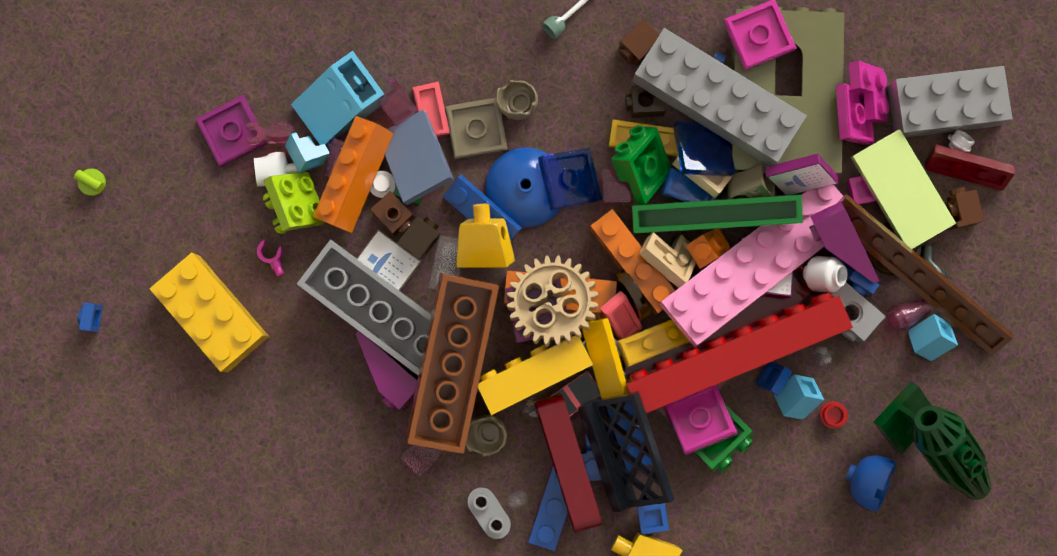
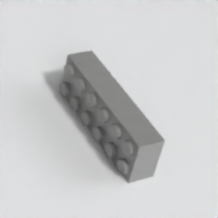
(718, 98)
(368, 304)

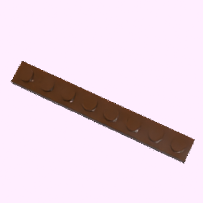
(926, 280)

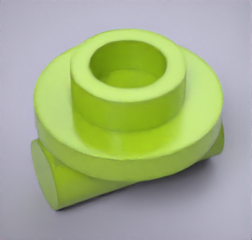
(90, 181)

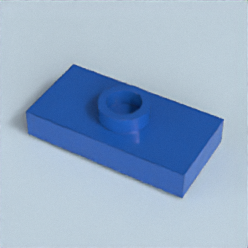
(683, 189)

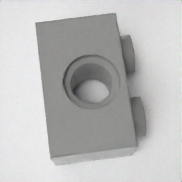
(865, 314)

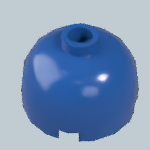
(871, 480)

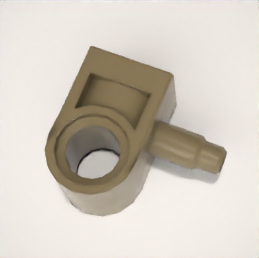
(750, 184)

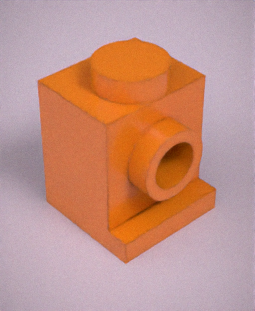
(708, 247)

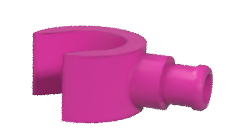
(274, 262)

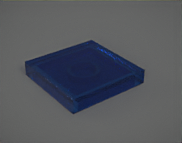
(702, 150)
(570, 178)

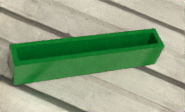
(718, 214)

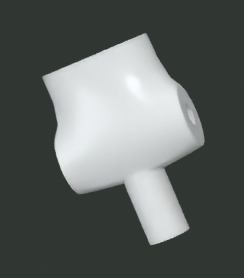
(271, 165)

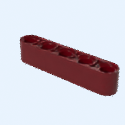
(568, 463)

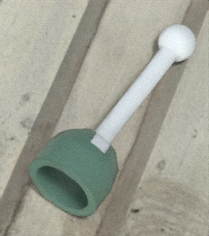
(555, 25)

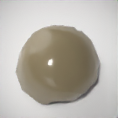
(517, 100)
(486, 435)

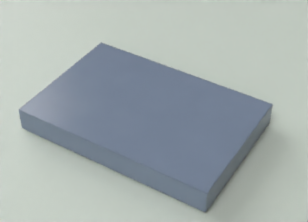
(417, 158)

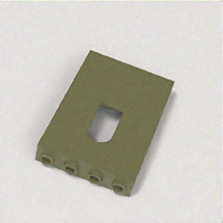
(822, 48)

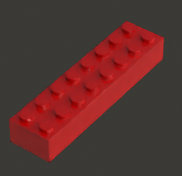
(740, 353)

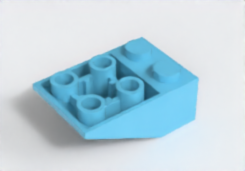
(337, 97)

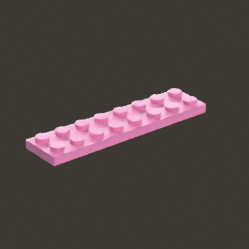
(746, 271)

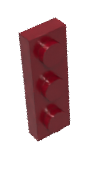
(969, 167)

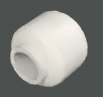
(825, 274)

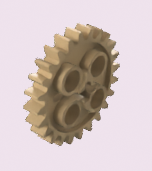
(562, 323)

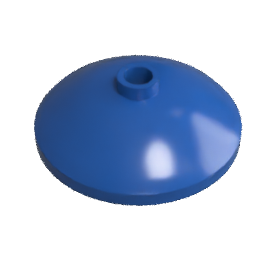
(503, 187)

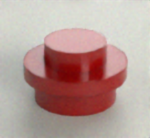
(833, 415)

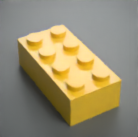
(209, 312)
(533, 374)

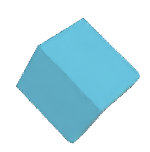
(305, 153)
(932, 337)
(799, 397)

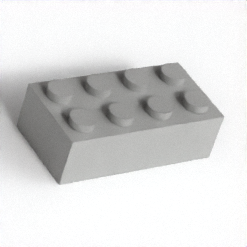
(950, 101)

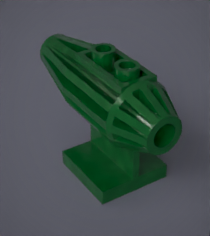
(939, 437)

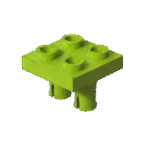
(293, 201)

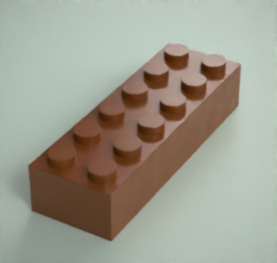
(451, 363)

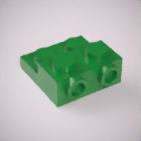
(642, 162)
(719, 454)

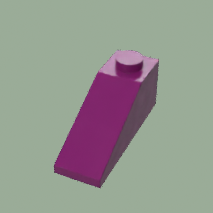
(841, 239)
(390, 377)

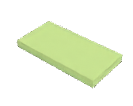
(903, 190)

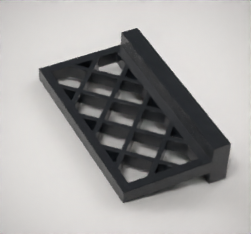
(610, 454)

